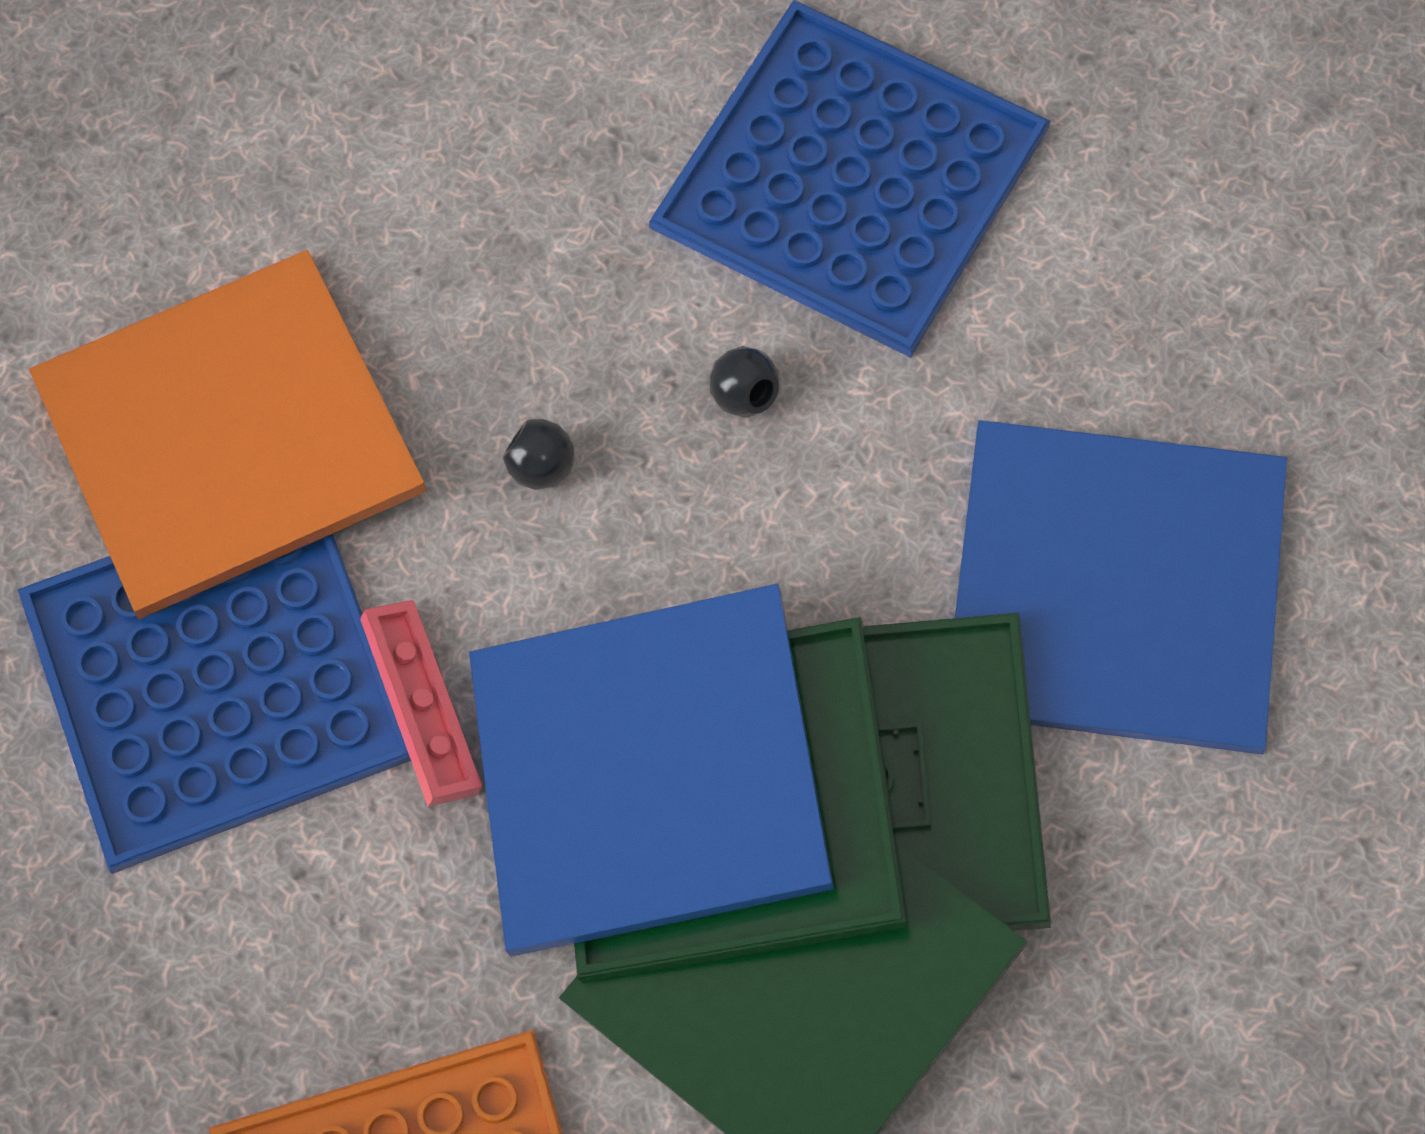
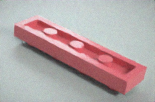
(420, 703)

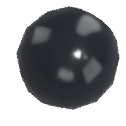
(742, 379)
(539, 454)

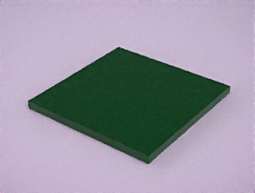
(963, 758)
(856, 821)
(815, 1030)

